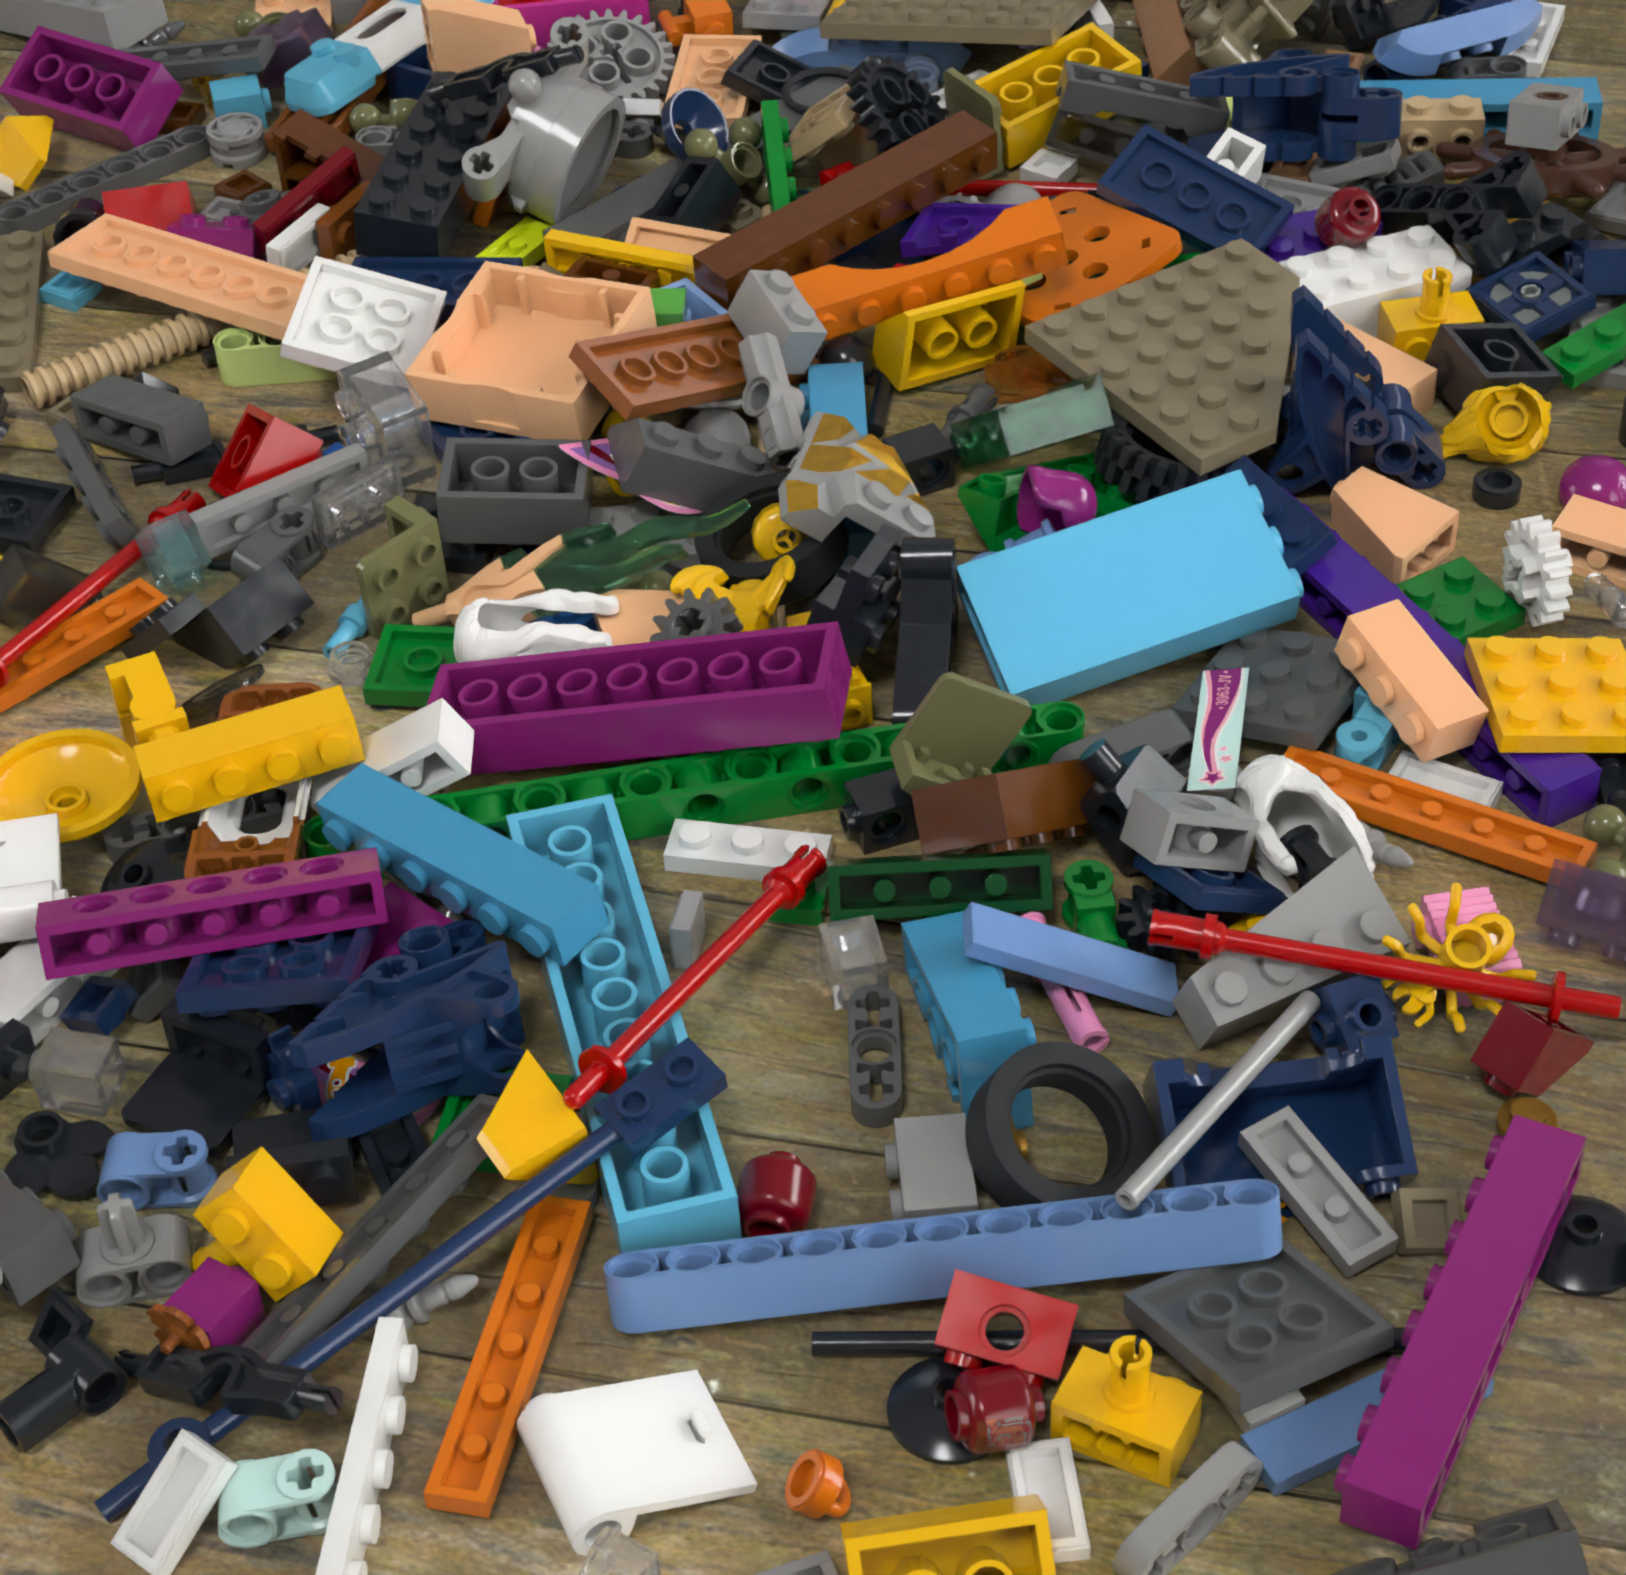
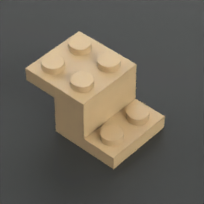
(831, 133)

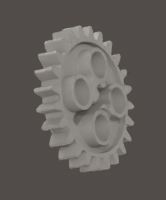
(627, 56)

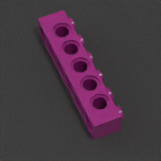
(210, 913)

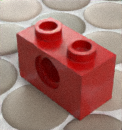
(977, 1300)

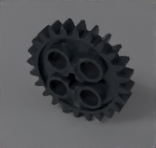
(891, 101)

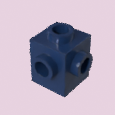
(1350, 1011)

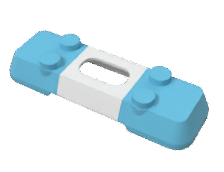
(349, 64)

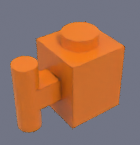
(699, 17)

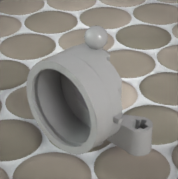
(556, 140)

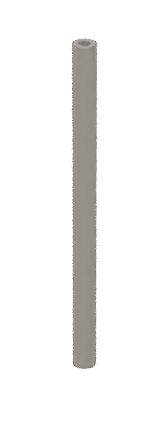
(1216, 1101)

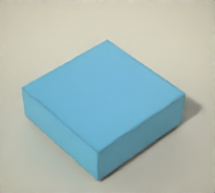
(69, 291)

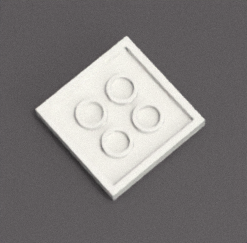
(357, 314)

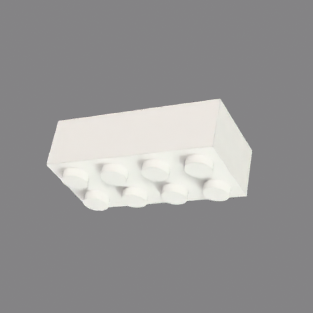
(1381, 269)

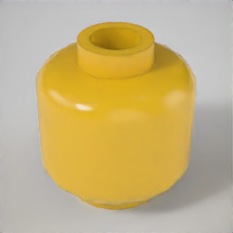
(765, 532)

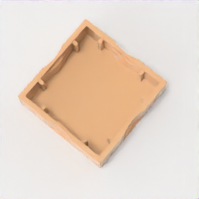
(508, 347)

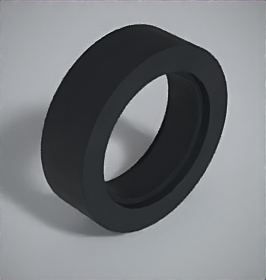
(813, 559)
(1080, 1073)

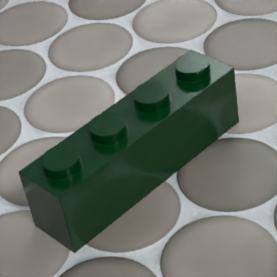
(939, 883)

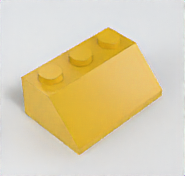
(948, 336)
(966, 1539)

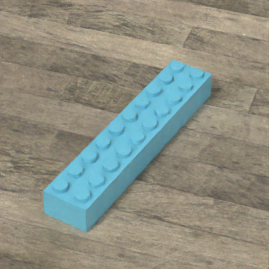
(682, 1182)

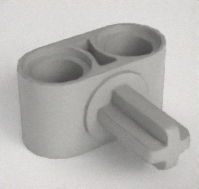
(131, 1256)

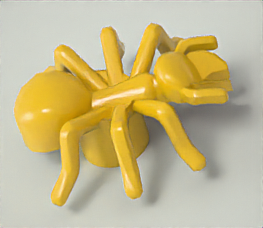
(1467, 947)

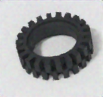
(1133, 462)

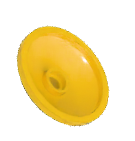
(70, 772)

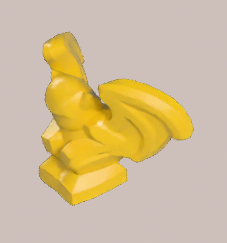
(752, 598)

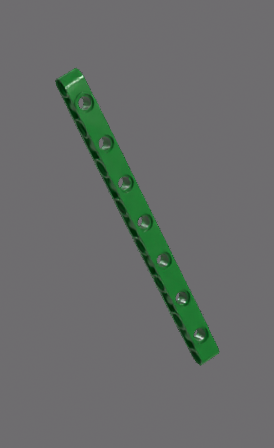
(731, 783)

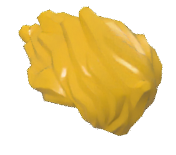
(1499, 425)

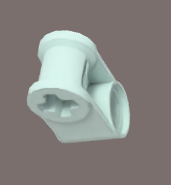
(272, 1499)

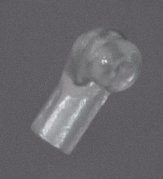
(1608, 598)

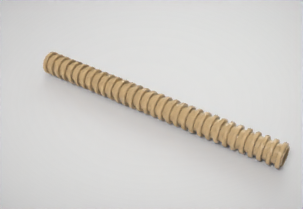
(127, 353)

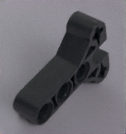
(1471, 211)
(926, 620)

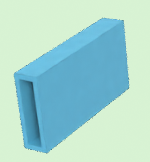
(1129, 590)

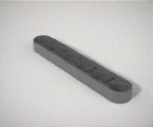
(127, 170)

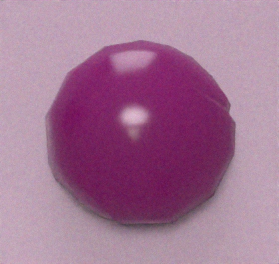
(1595, 478)

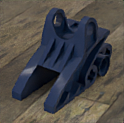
(1300, 105)
(1341, 419)
(443, 1023)

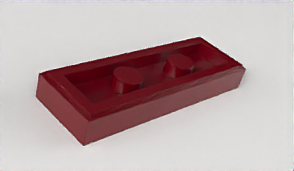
(322, 186)

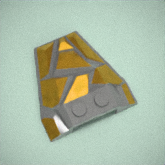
(850, 477)

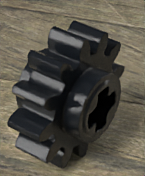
(1136, 915)

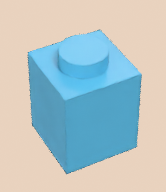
(240, 95)

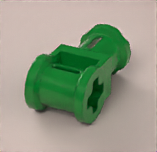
(1090, 902)

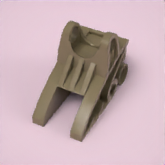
(1237, 27)

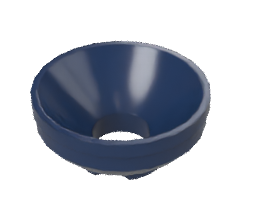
(692, 110)

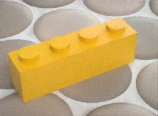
(249, 753)

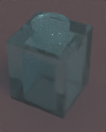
(173, 551)

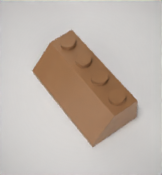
(1167, 41)

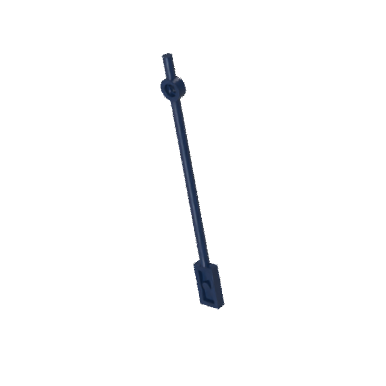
(630, 1116)

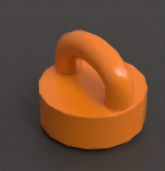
(817, 1486)

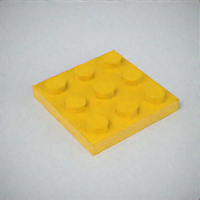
(1552, 692)

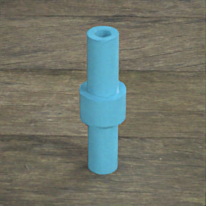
(351, 624)

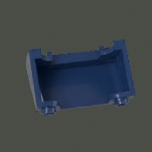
(1343, 1098)

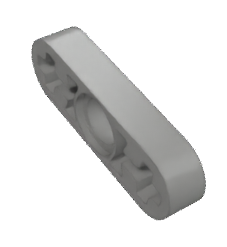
(1189, 1513)

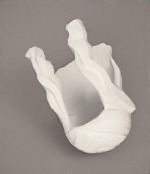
(496, 626)
(1288, 796)

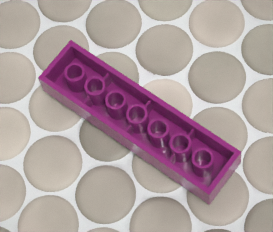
(651, 698)

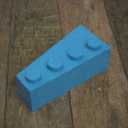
(967, 1008)

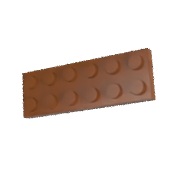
(667, 366)

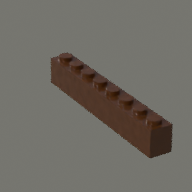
(851, 206)

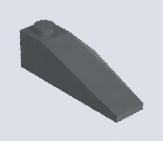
(1513, 1543)

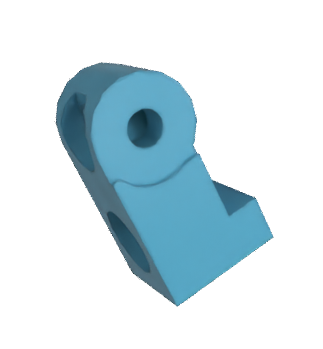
(1368, 736)

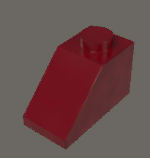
(1527, 1051)

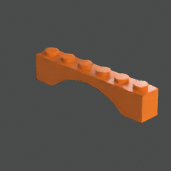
(1013, 247)

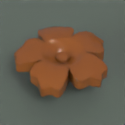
(177, 1329)

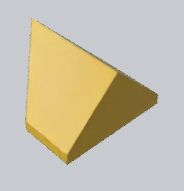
(24, 147)
(532, 1126)

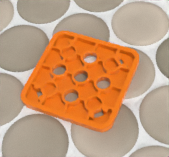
(1128, 253)

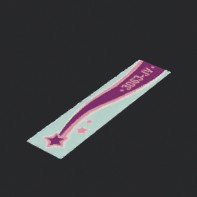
(1218, 730)

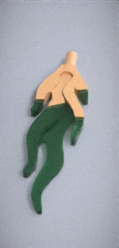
(580, 561)

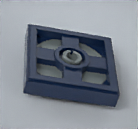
(1533, 295)

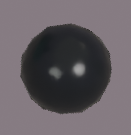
(847, 350)

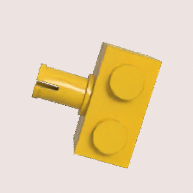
(1414, 321)
(265, 1225)
(1126, 1412)

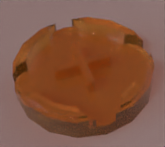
(1022, 375)

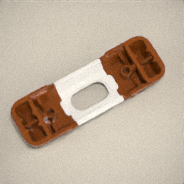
(218, 841)

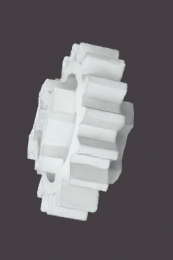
(1537, 569)

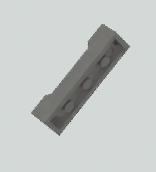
(1095, 89)

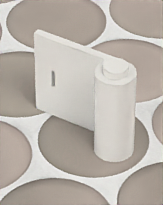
(28, 873)
(631, 1452)

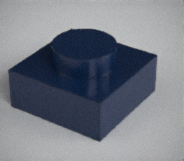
(99, 1005)

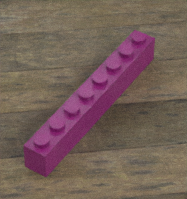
(1460, 1333)

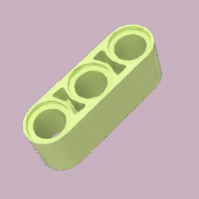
(255, 360)

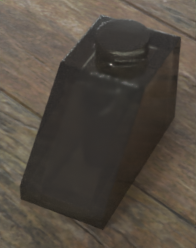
(33, 585)

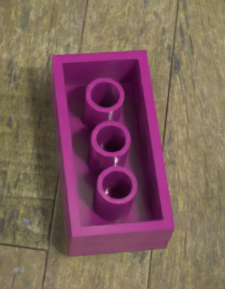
(91, 89)

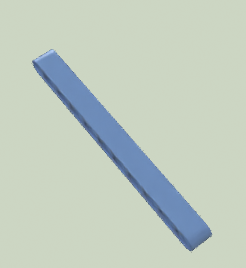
(919, 1255)

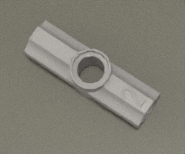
(771, 398)

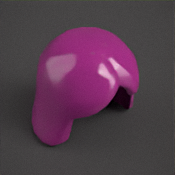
(1055, 495)

